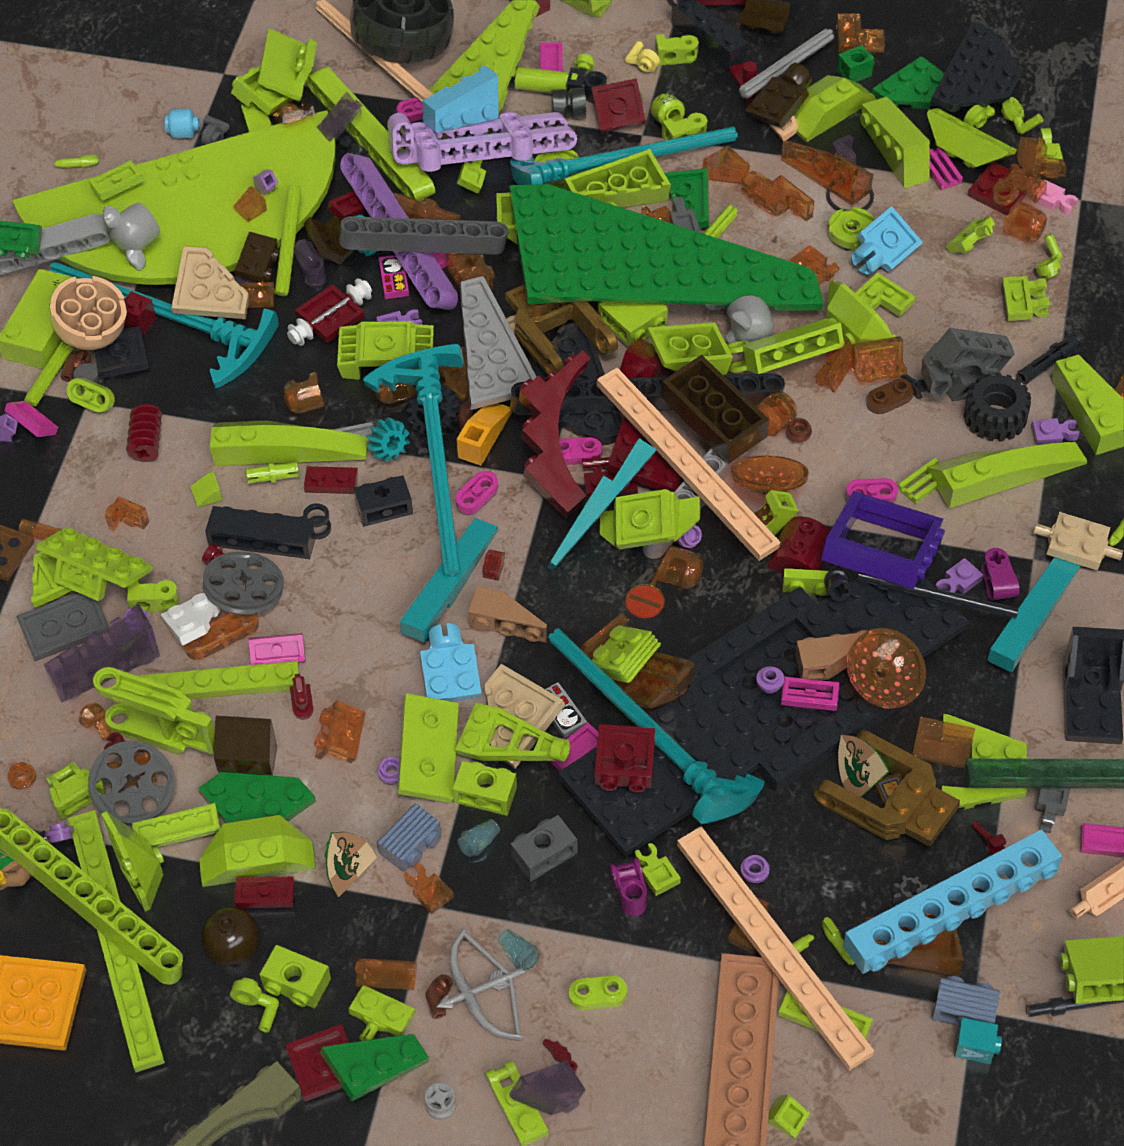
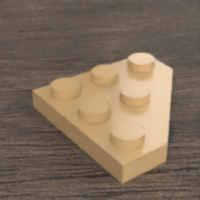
(207, 287)
(524, 700)

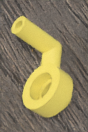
(645, 59)

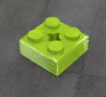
(625, 652)

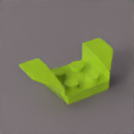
(648, 519)

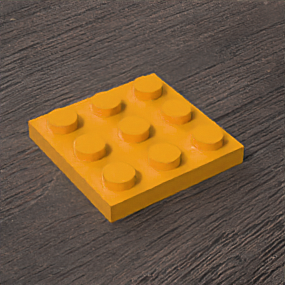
(38, 1001)

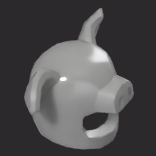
(132, 231)
(749, 319)

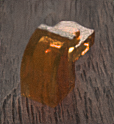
(1032, 155)

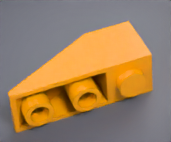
(481, 432)

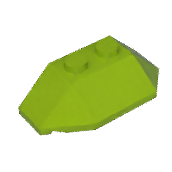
(828, 104)
(966, 141)
(856, 317)
(255, 849)

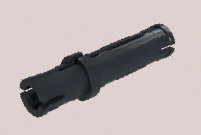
(1056, 352)

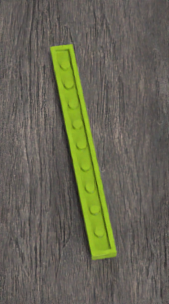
(122, 969)

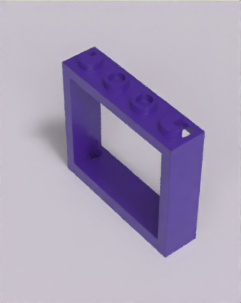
(875, 561)

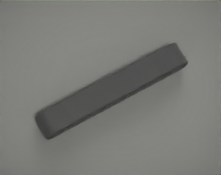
(423, 235)

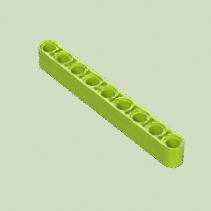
(371, 136)
(91, 906)

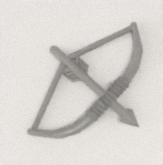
(497, 981)

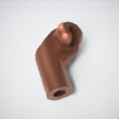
(72, 362)
(465, 414)
(436, 992)

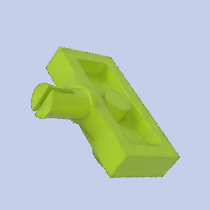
(967, 237)
(380, 1013)

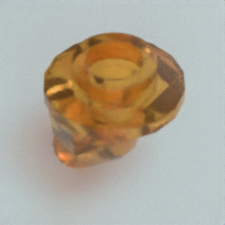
(94, 715)

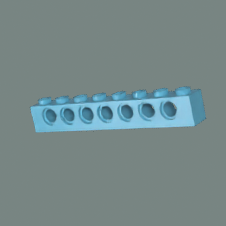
(1034, 849)

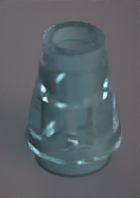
(478, 838)
(520, 951)

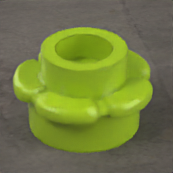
(585, 62)

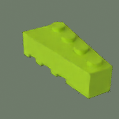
(625, 181)
(1091, 402)

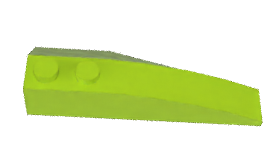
(281, 443)
(995, 471)

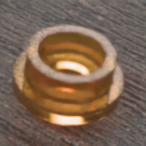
(18, 770)

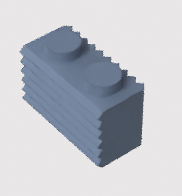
(409, 837)
(965, 1000)

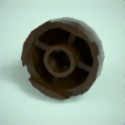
(230, 936)

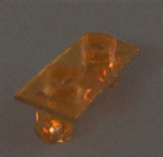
(837, 367)
(386, 974)

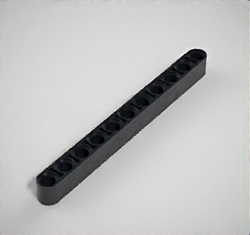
(587, 397)

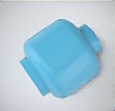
(182, 123)

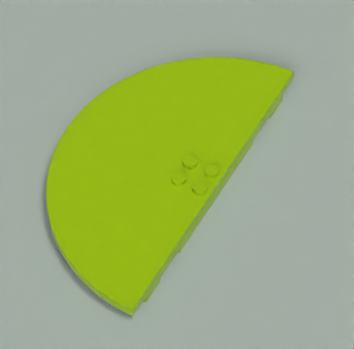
(195, 199)

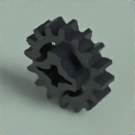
(447, 411)

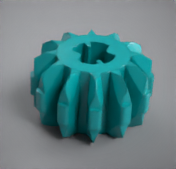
(387, 439)

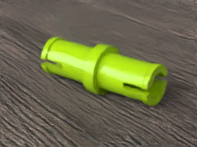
(272, 472)

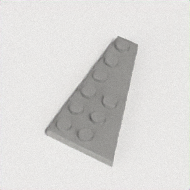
(491, 348)

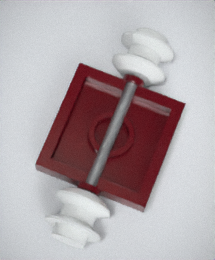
(329, 312)

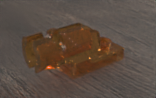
(777, 195)

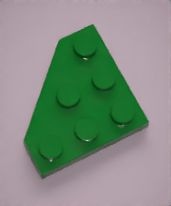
(911, 85)
(256, 796)

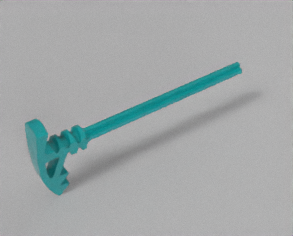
(534, 172)
(219, 329)
(429, 395)
(718, 796)

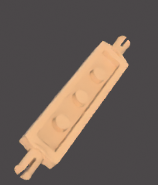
(1101, 892)

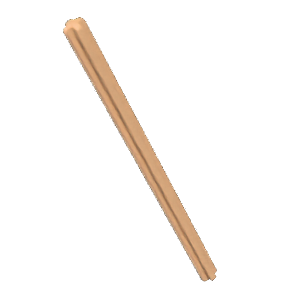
(393, 69)

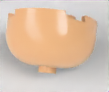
(87, 312)

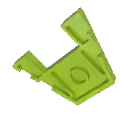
(988, 745)

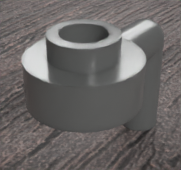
(214, 130)

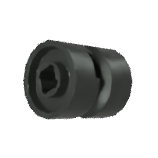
(569, 103)

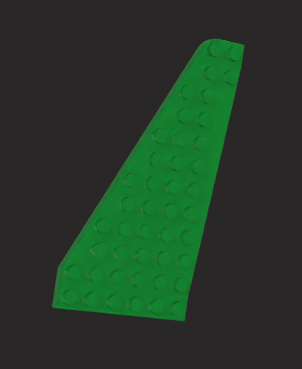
(602, 252)

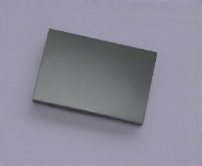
(61, 625)

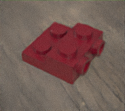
(624, 757)

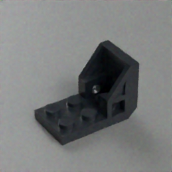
(1094, 685)

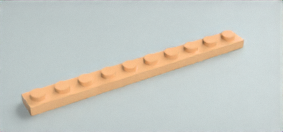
(688, 464)
(776, 949)

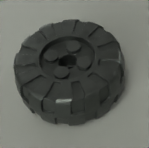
(402, 28)

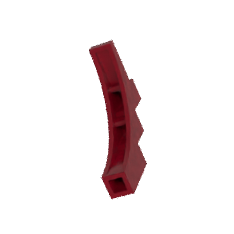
(549, 471)

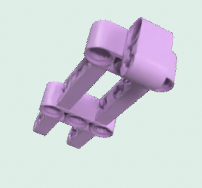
(514, 134)

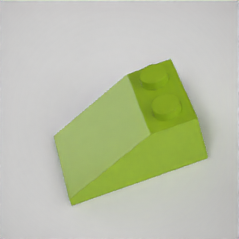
(684, 343)

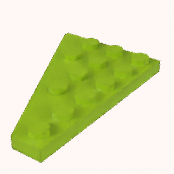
(497, 48)

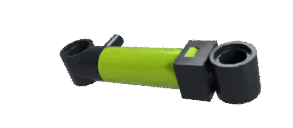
(546, 80)

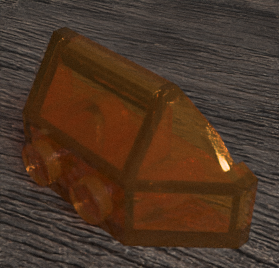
(659, 681)

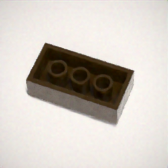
(715, 409)

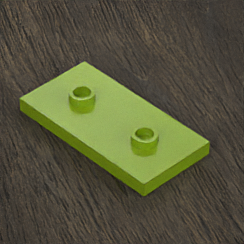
(427, 748)

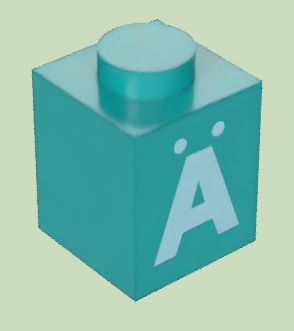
(977, 1041)

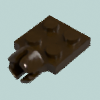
(781, 96)

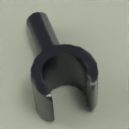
(343, 144)
(918, 385)

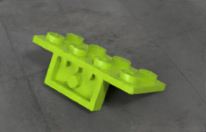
(286, 64)
(88, 564)

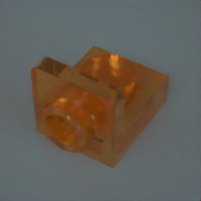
(128, 512)

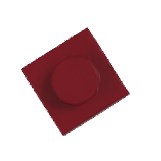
(139, 312)

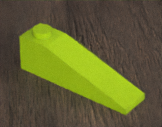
(136, 859)

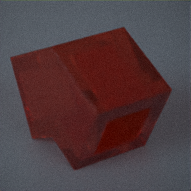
(493, 564)

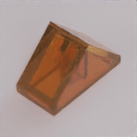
(726, 166)

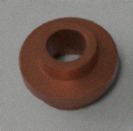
(802, 425)

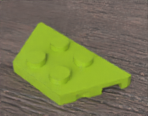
(43, 580)

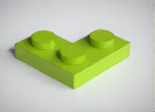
(884, 292)

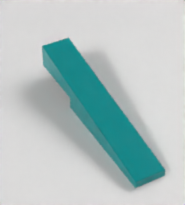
(603, 497)
(444, 589)
(1032, 614)

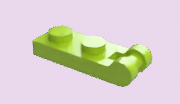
(523, 1119)

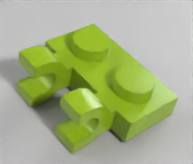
(1018, 298)

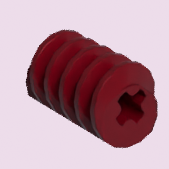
(144, 433)

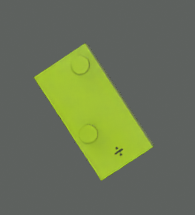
(29, 332)

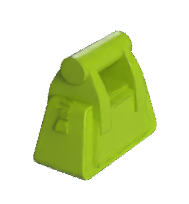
(70, 790)

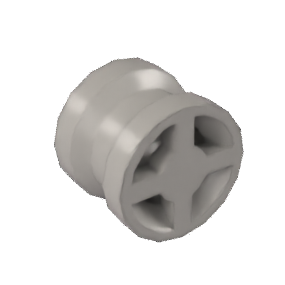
(439, 1094)

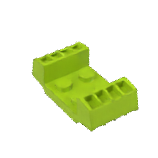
(378, 343)

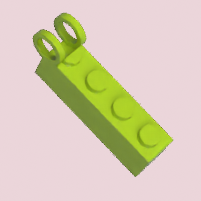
(787, 346)

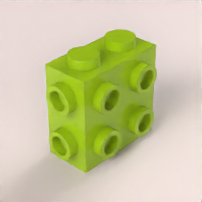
(632, 319)
(1094, 969)

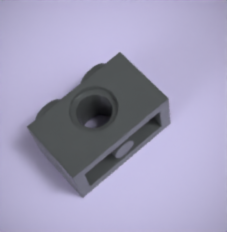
(536, 860)

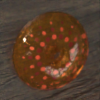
(769, 473)
(896, 660)

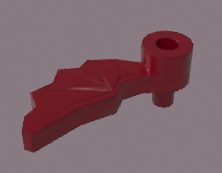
(560, 1053)

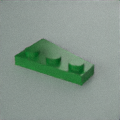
(694, 188)
(373, 1063)

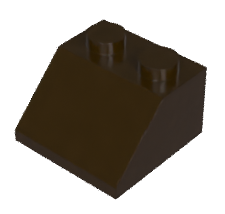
(244, 745)

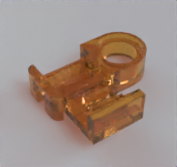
(1018, 180)

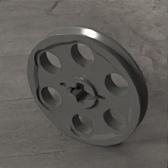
(234, 587)
(132, 770)

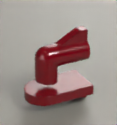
(301, 698)

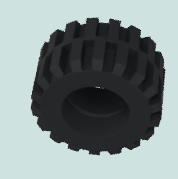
(995, 422)

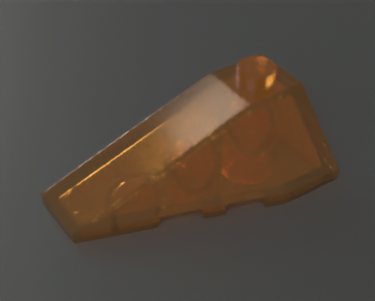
(829, 170)

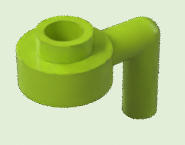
(1013, 111)
(978, 116)
(1050, 266)
(249, 993)

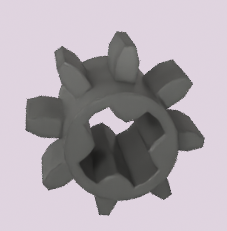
(909, 888)

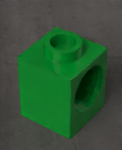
(855, 64)

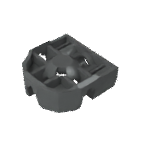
(963, 359)

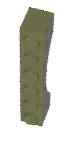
(265, 1097)

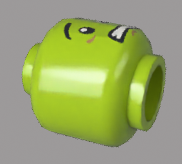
(667, 107)

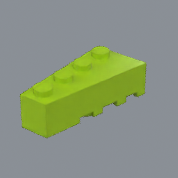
(898, 141)

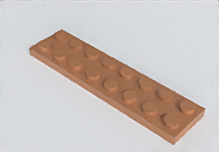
(742, 1053)

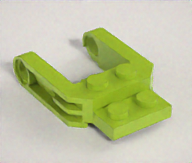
(155, 713)

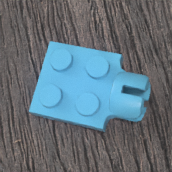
(885, 243)
(450, 666)

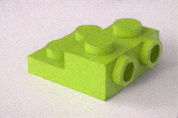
(250, 92)

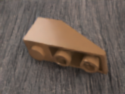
(500, 613)
(823, 656)

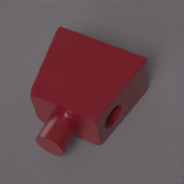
(643, 361)

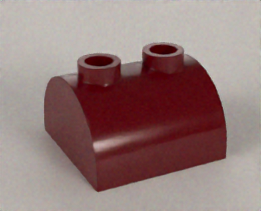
(800, 546)

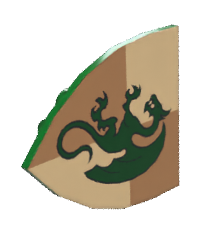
(859, 765)
(346, 859)

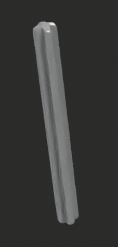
(779, 67)

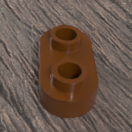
(893, 396)

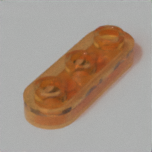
(227, 625)

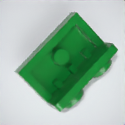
(19, 238)

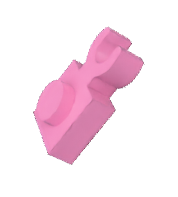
(1055, 197)

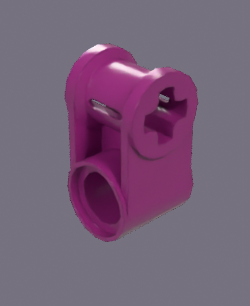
(999, 575)
(629, 882)

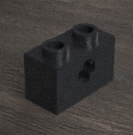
(383, 500)

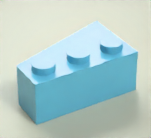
(463, 104)

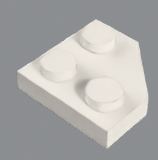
(190, 619)

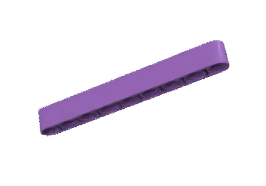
(381, 203)

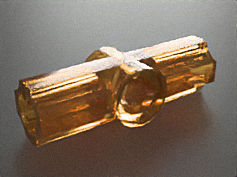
(424, 209)

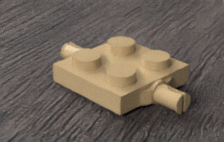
(1078, 541)

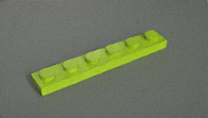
(230, 680)

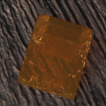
(250, 204)

